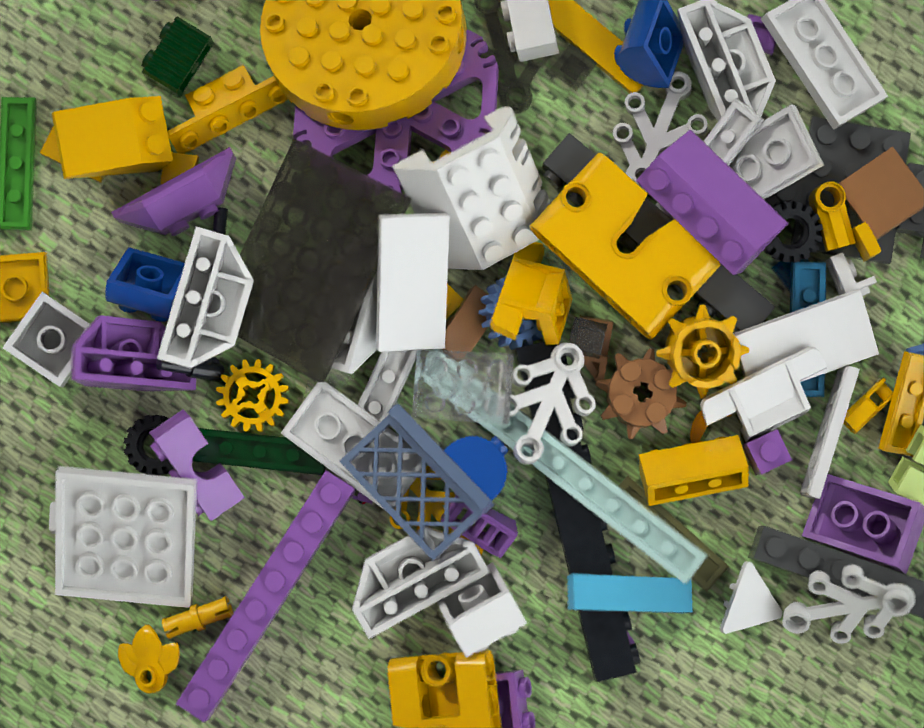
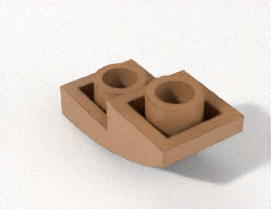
(465, 327)

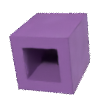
(766, 452)

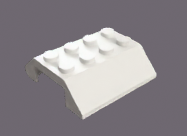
(486, 191)

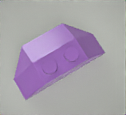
(182, 198)
(124, 357)

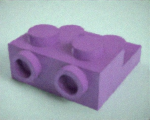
(512, 695)

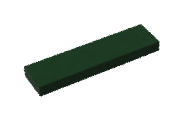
(256, 452)

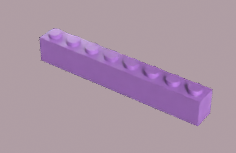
(266, 596)

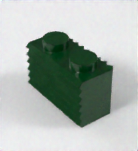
(177, 56)

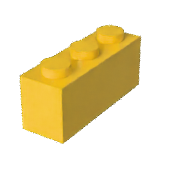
(693, 470)

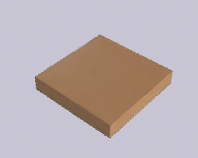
(884, 193)

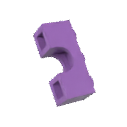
(178, 442)

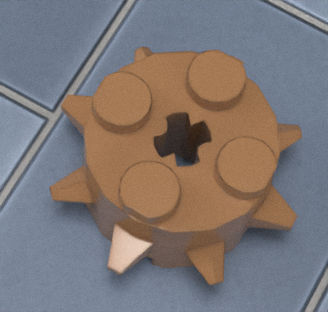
(625, 404)

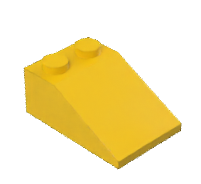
(113, 138)

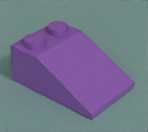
(866, 523)

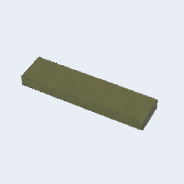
(712, 567)

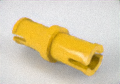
(197, 617)

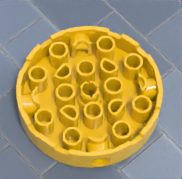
(363, 58)

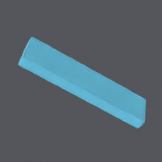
(629, 594)

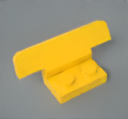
(533, 293)

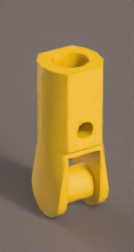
(865, 409)

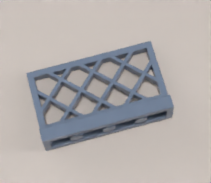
(437, 460)

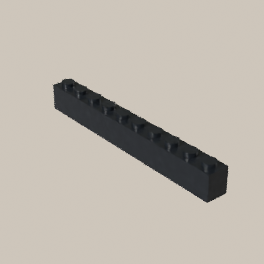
(584, 541)

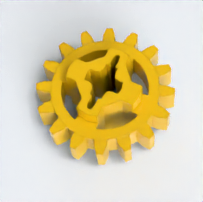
(238, 404)

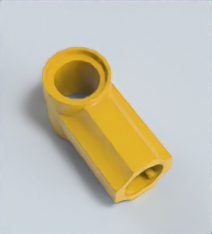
(834, 220)

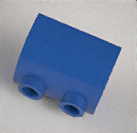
(651, 44)
(144, 283)
(481, 461)

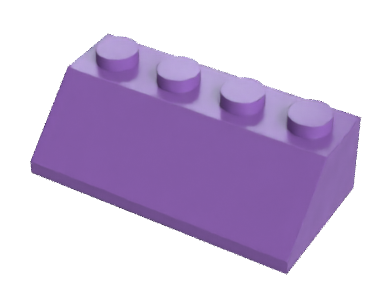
(712, 202)

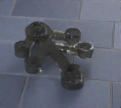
(506, 62)

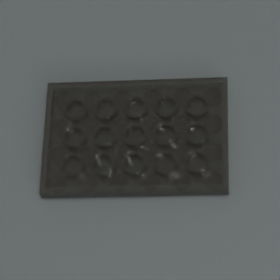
(313, 257)

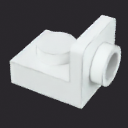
(843, 274)

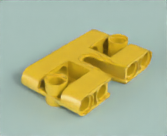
(633, 281)
(459, 700)

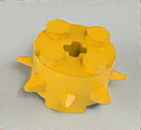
(712, 366)

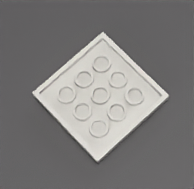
(125, 536)

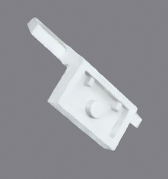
(767, 396)

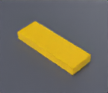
(906, 406)

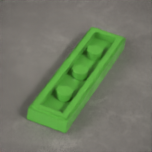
(17, 162)

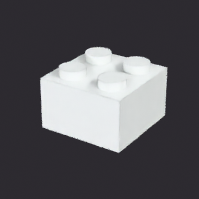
(47, 338)
(481, 612)

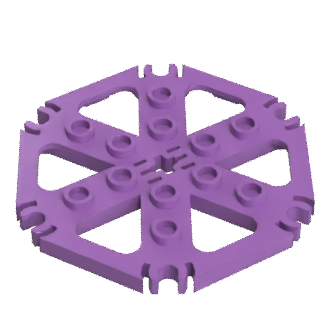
(432, 123)

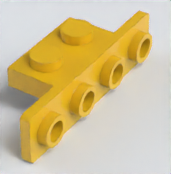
(224, 106)

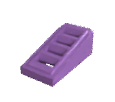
(499, 523)

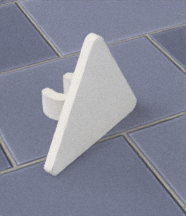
(749, 603)

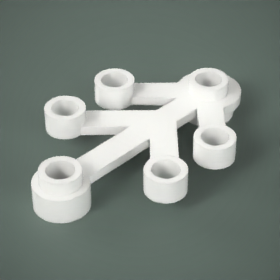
(657, 137)
(551, 398)
(891, 599)

